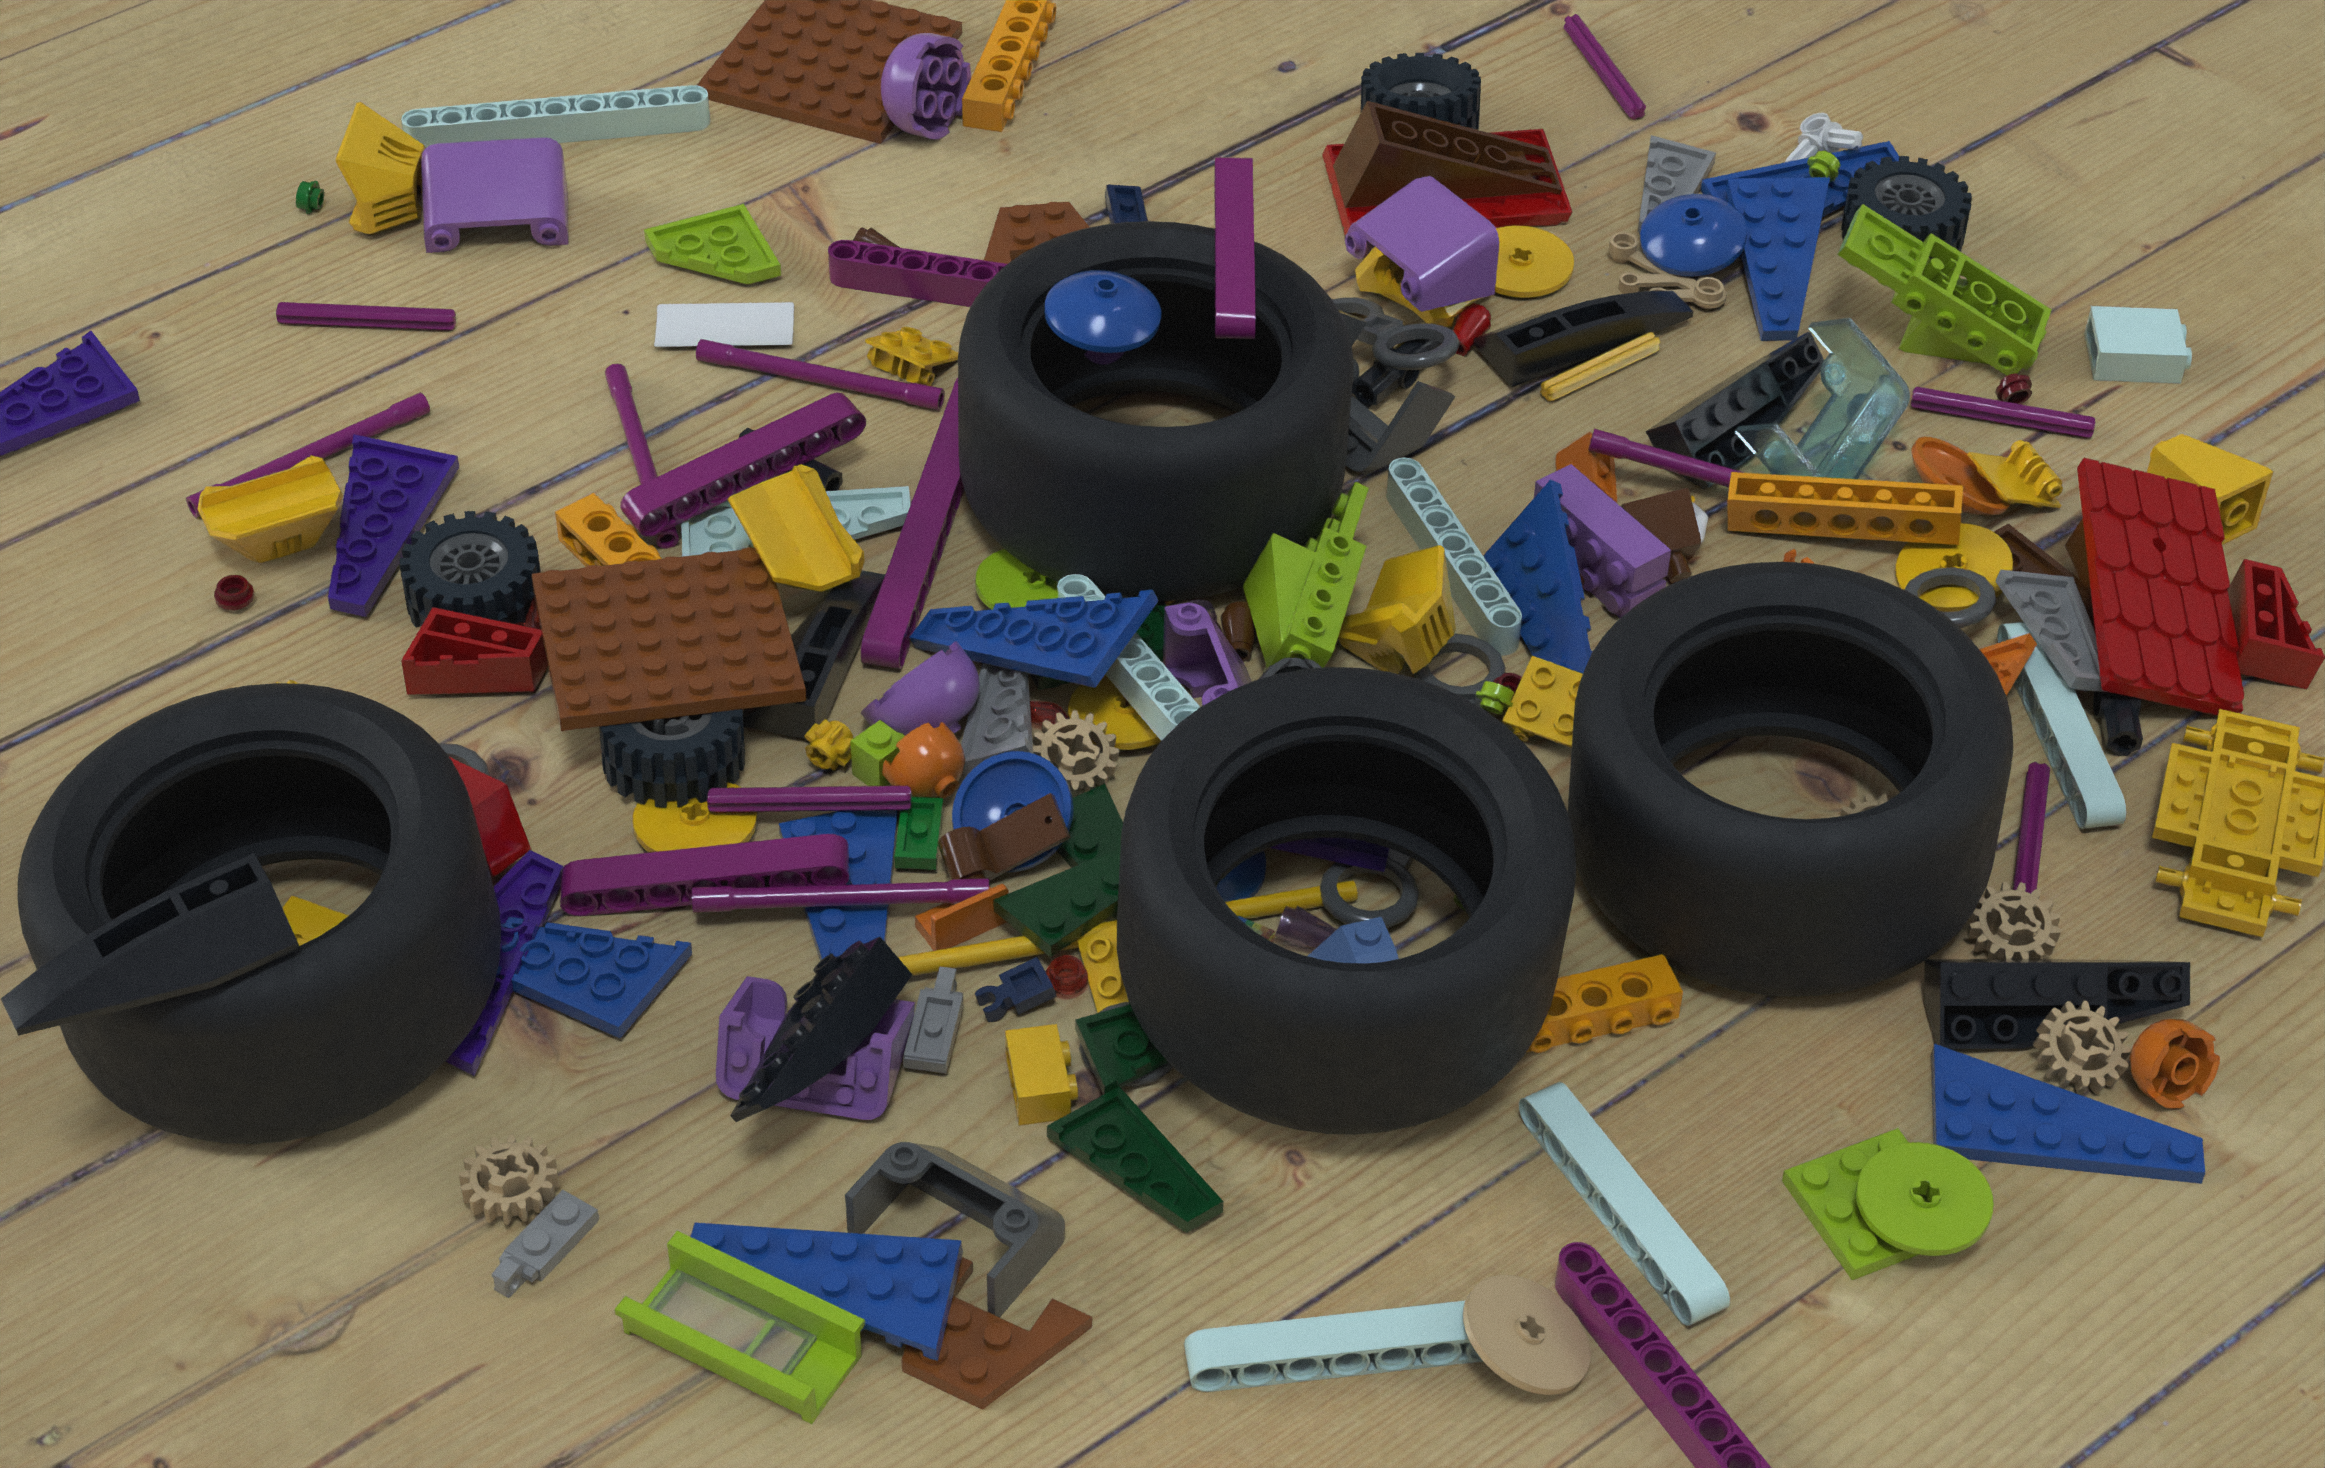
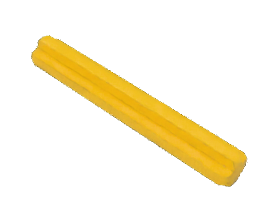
(1600, 366)

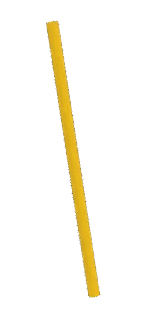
(1022, 947)

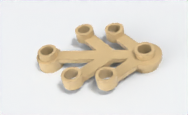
(1705, 292)

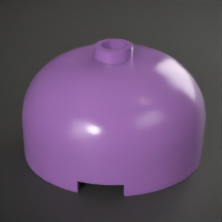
(925, 84)
(931, 693)

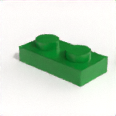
(919, 834)

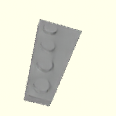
(1672, 172)
(2058, 622)
(999, 717)

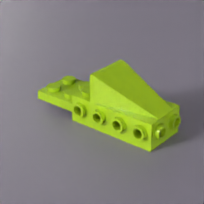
(1947, 313)
(1304, 592)

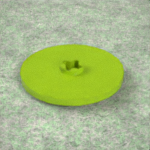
(1008, 580)
(1893, 1204)

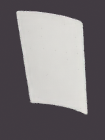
(725, 323)

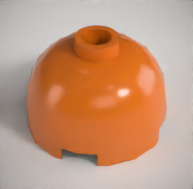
(927, 762)
(2173, 1061)

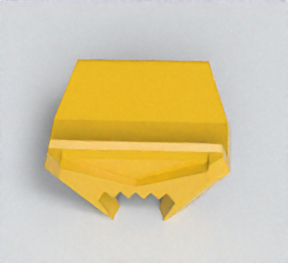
(381, 171)
(1383, 276)
(273, 512)
(798, 531)
(1406, 614)

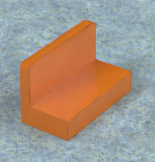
(1595, 466)
(954, 924)

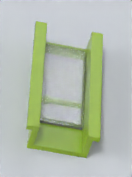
(747, 1327)

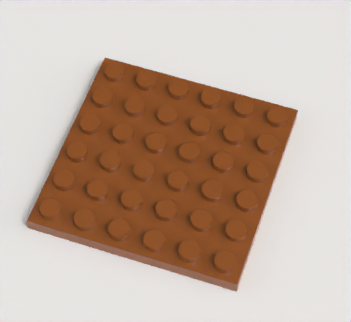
(818, 62)
(665, 639)

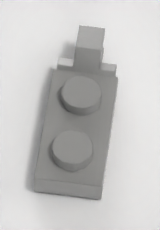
(934, 1024)
(544, 1242)

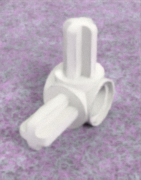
(1823, 135)

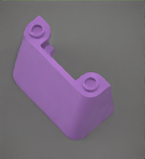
(494, 187)
(1436, 240)
(1200, 653)
(853, 1089)

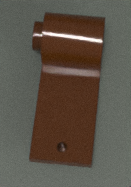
(1004, 844)

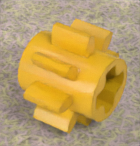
(829, 744)

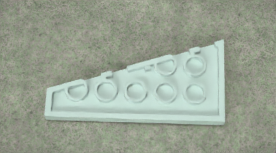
(858, 510)

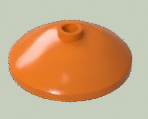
(1949, 465)

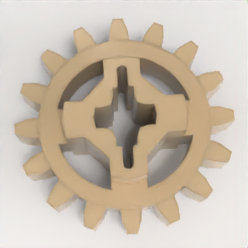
(1073, 736)
(2013, 924)
(2082, 1047)
(509, 1179)

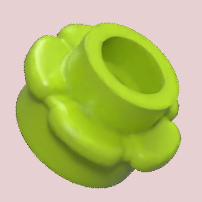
(1824, 165)
(1495, 697)

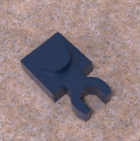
(1020, 987)

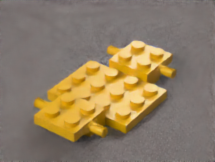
(2243, 818)

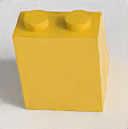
(2237, 481)

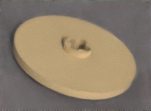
(1526, 1334)

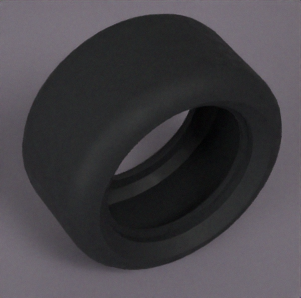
(1150, 502)
(1371, 764)
(1763, 895)
(346, 1014)

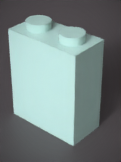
(2137, 344)

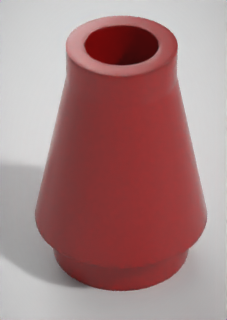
(1471, 324)

